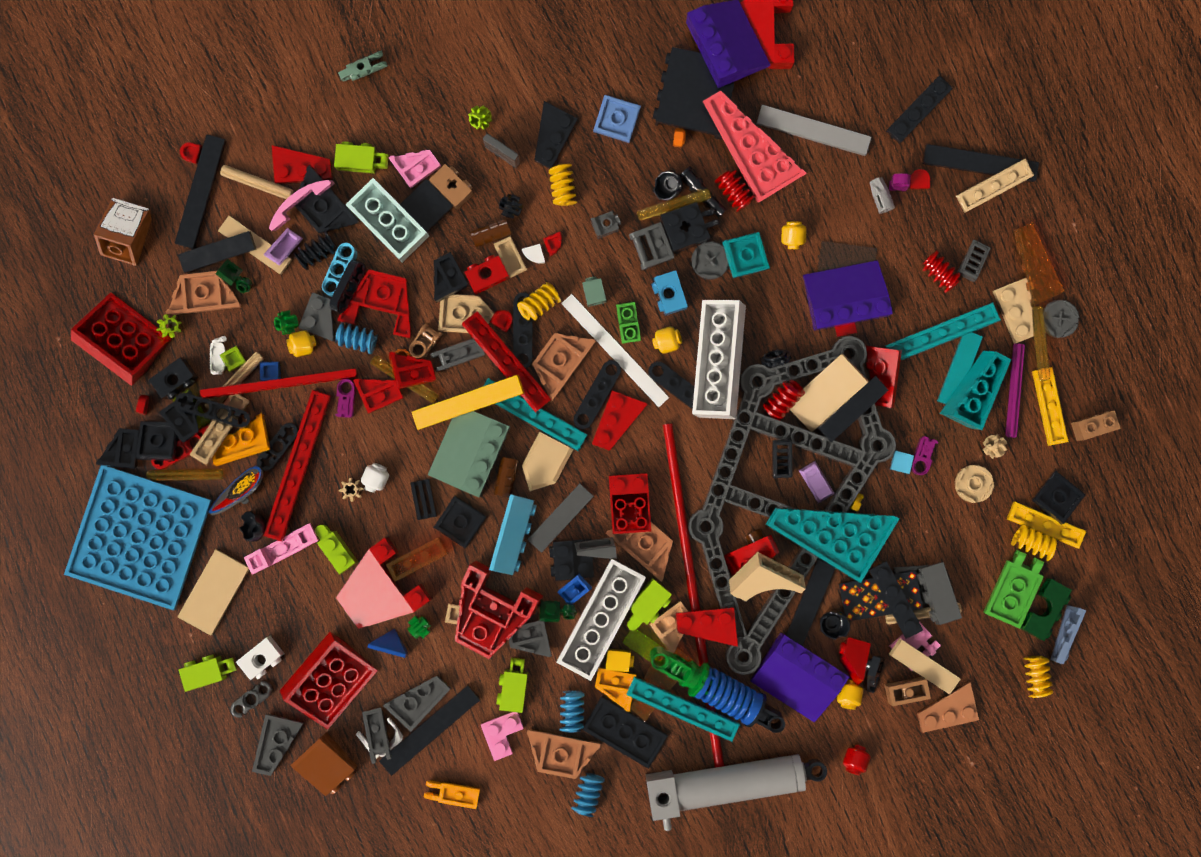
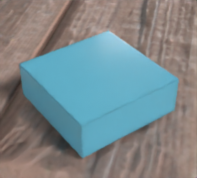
(902, 462)

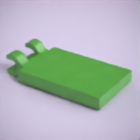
(1015, 590)

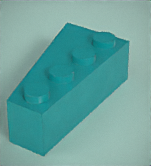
(977, 391)

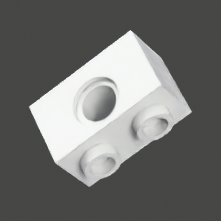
(250, 664)

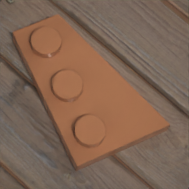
(949, 711)

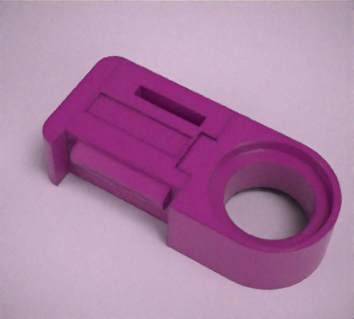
(900, 182)
(346, 400)
(923, 453)

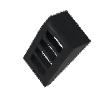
(782, 473)

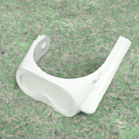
(217, 348)
(395, 741)

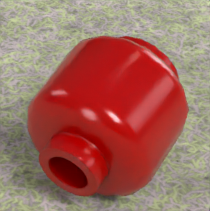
(856, 760)

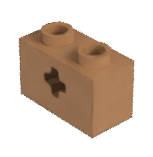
(441, 182)
(1095, 425)
(907, 691)

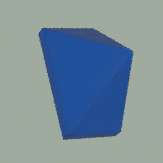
(574, 589)
(390, 644)

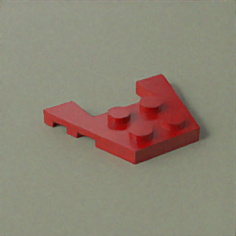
(384, 294)

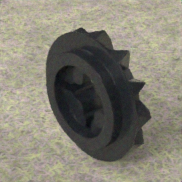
(776, 358)

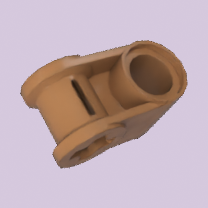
(425, 340)

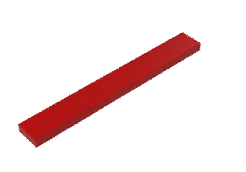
(278, 383)
(297, 465)

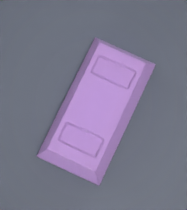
(283, 246)
(816, 482)

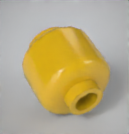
(793, 234)
(667, 339)
(300, 343)
(850, 695)

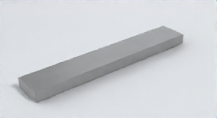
(813, 130)

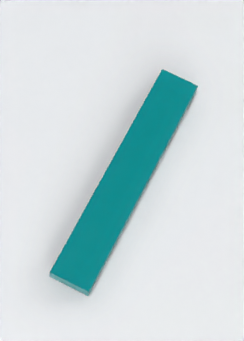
(946, 331)
(543, 420)
(683, 709)

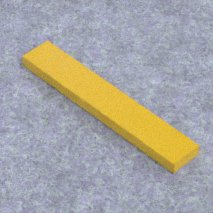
(468, 402)

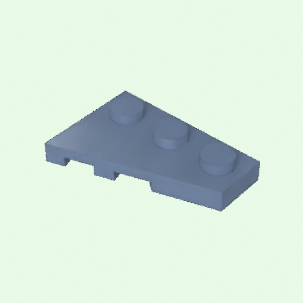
(1069, 626)

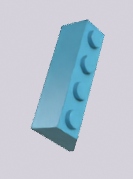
(512, 534)

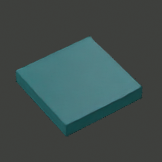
(746, 255)

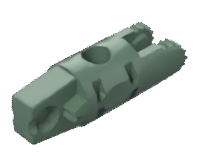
(353, 69)

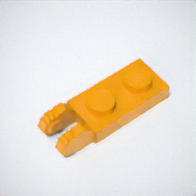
(454, 794)

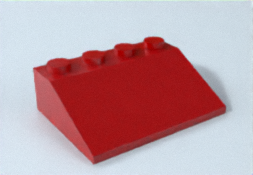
(119, 338)
(328, 681)

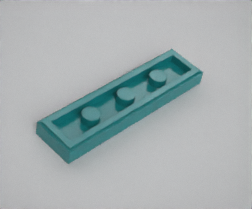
(960, 365)

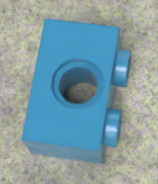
(669, 281)

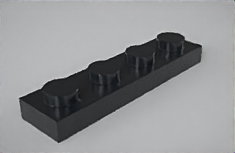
(919, 109)
(896, 599)

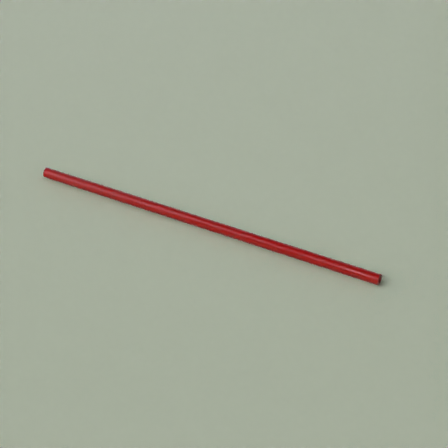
(688, 566)

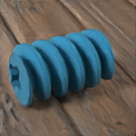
(356, 338)
(572, 711)
(588, 794)

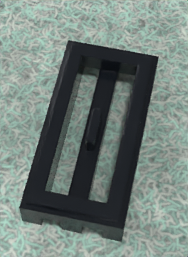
(416, 502)

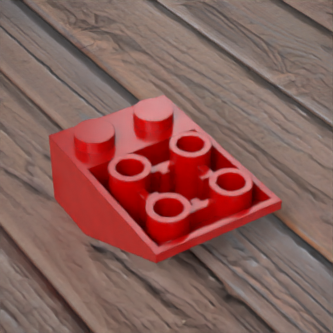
(630, 503)

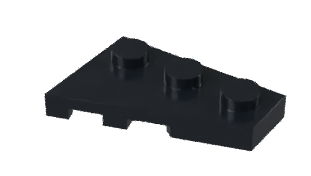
(553, 134)

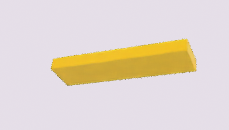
(1050, 409)
(1046, 524)

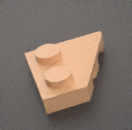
(666, 627)

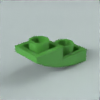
(628, 322)

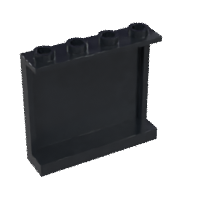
(684, 89)

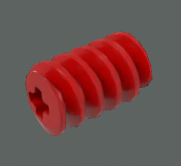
(735, 190)
(941, 271)
(784, 400)

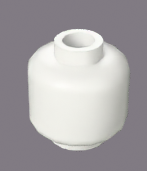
(375, 477)

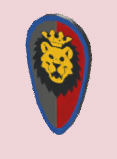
(238, 490)

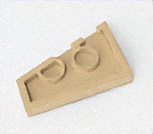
(1016, 309)

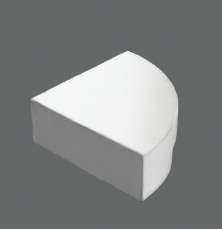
(534, 254)

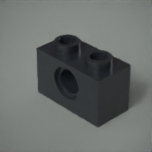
(162, 380)

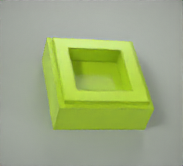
(232, 358)

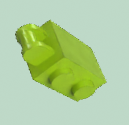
(359, 158)
(335, 549)
(205, 672)
(513, 687)

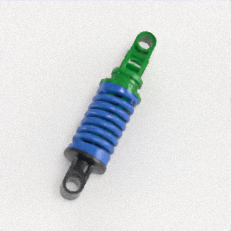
(719, 690)

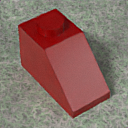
(854, 658)

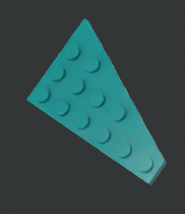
(838, 538)

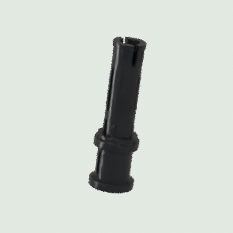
(696, 184)

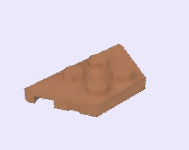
(201, 293)
(560, 360)
(648, 548)
(560, 754)

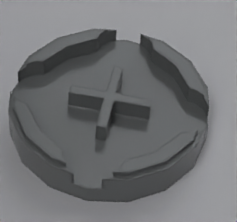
(709, 260)
(1060, 318)

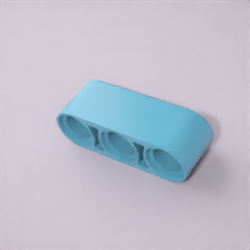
(338, 260)

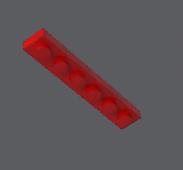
(505, 360)

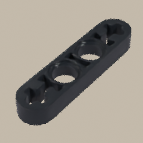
(213, 409)

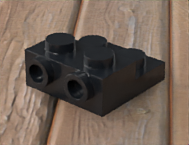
(568, 563)

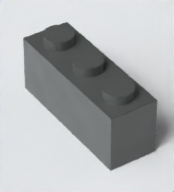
(938, 593)

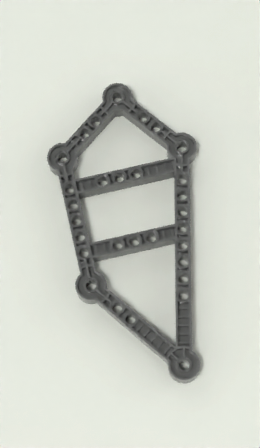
(862, 461)

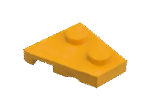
(615, 686)

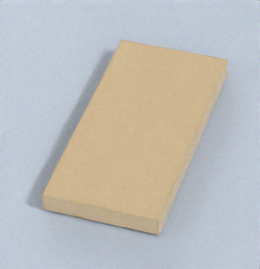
(828, 392)
(213, 592)

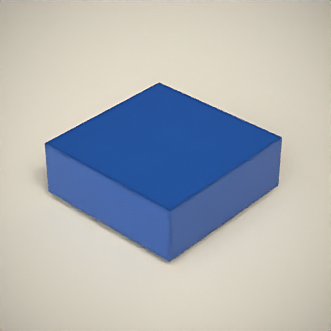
(270, 371)

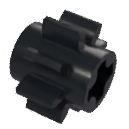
(510, 206)

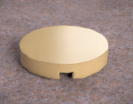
(974, 483)

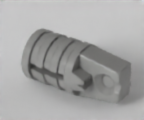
(881, 195)

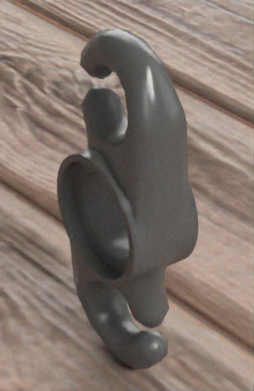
(259, 696)

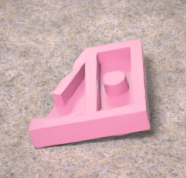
(415, 166)

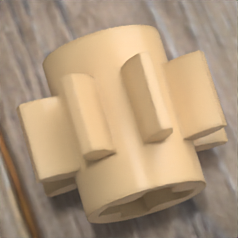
(995, 446)
(345, 490)

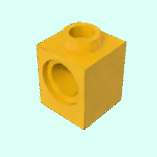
(619, 660)

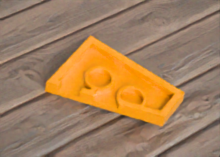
(243, 442)

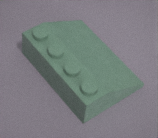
(469, 452)

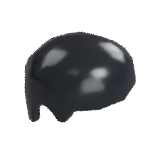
(668, 185)
(253, 526)
(834, 624)

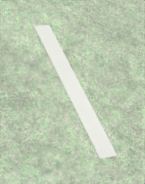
(615, 350)

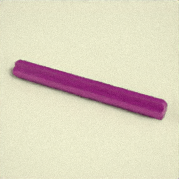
(1015, 390)

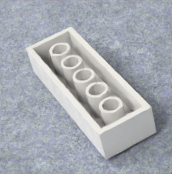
(719, 359)
(601, 619)

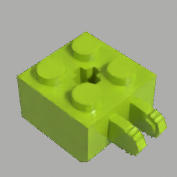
(648, 603)

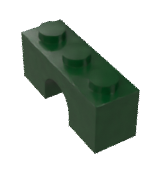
(1056, 597)

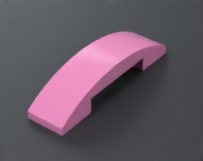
(281, 217)
(280, 550)

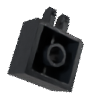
(691, 217)

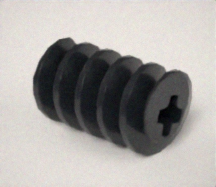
(315, 251)

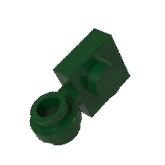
(230, 272)
(551, 611)

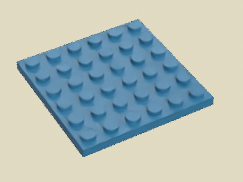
(138, 537)

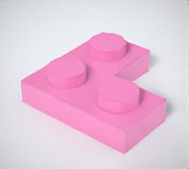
(497, 731)

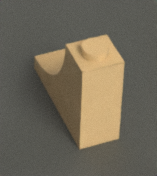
(763, 575)

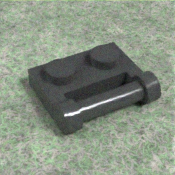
(657, 243)

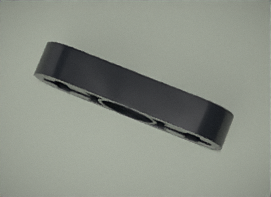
(353, 275)
(282, 432)

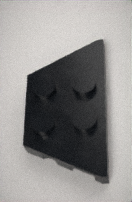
(326, 210)

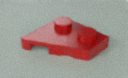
(411, 371)
(377, 393)

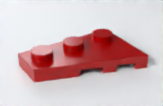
(291, 165)
(885, 365)
(616, 419)
(738, 558)
(709, 624)

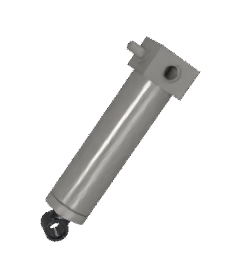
(728, 785)

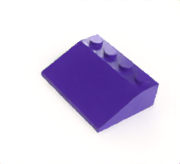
(726, 41)
(847, 295)
(799, 678)

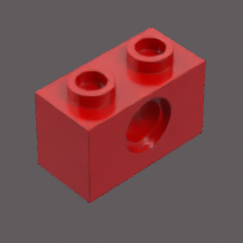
(497, 276)

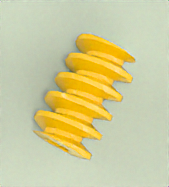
(561, 185)
(538, 300)
(1036, 541)
(1039, 676)

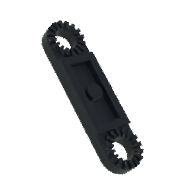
(522, 332)
(674, 384)
(597, 394)

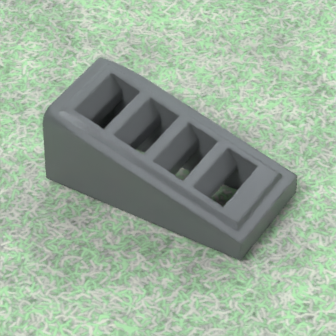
(966, 273)
(597, 548)

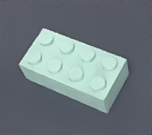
(387, 220)

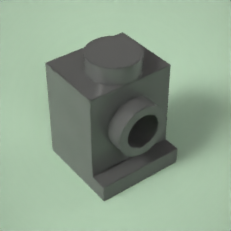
(601, 230)

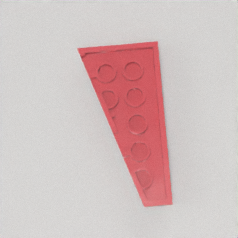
(755, 153)

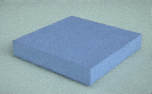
(616, 118)

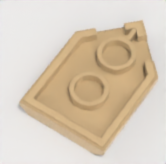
(458, 308)
(545, 461)

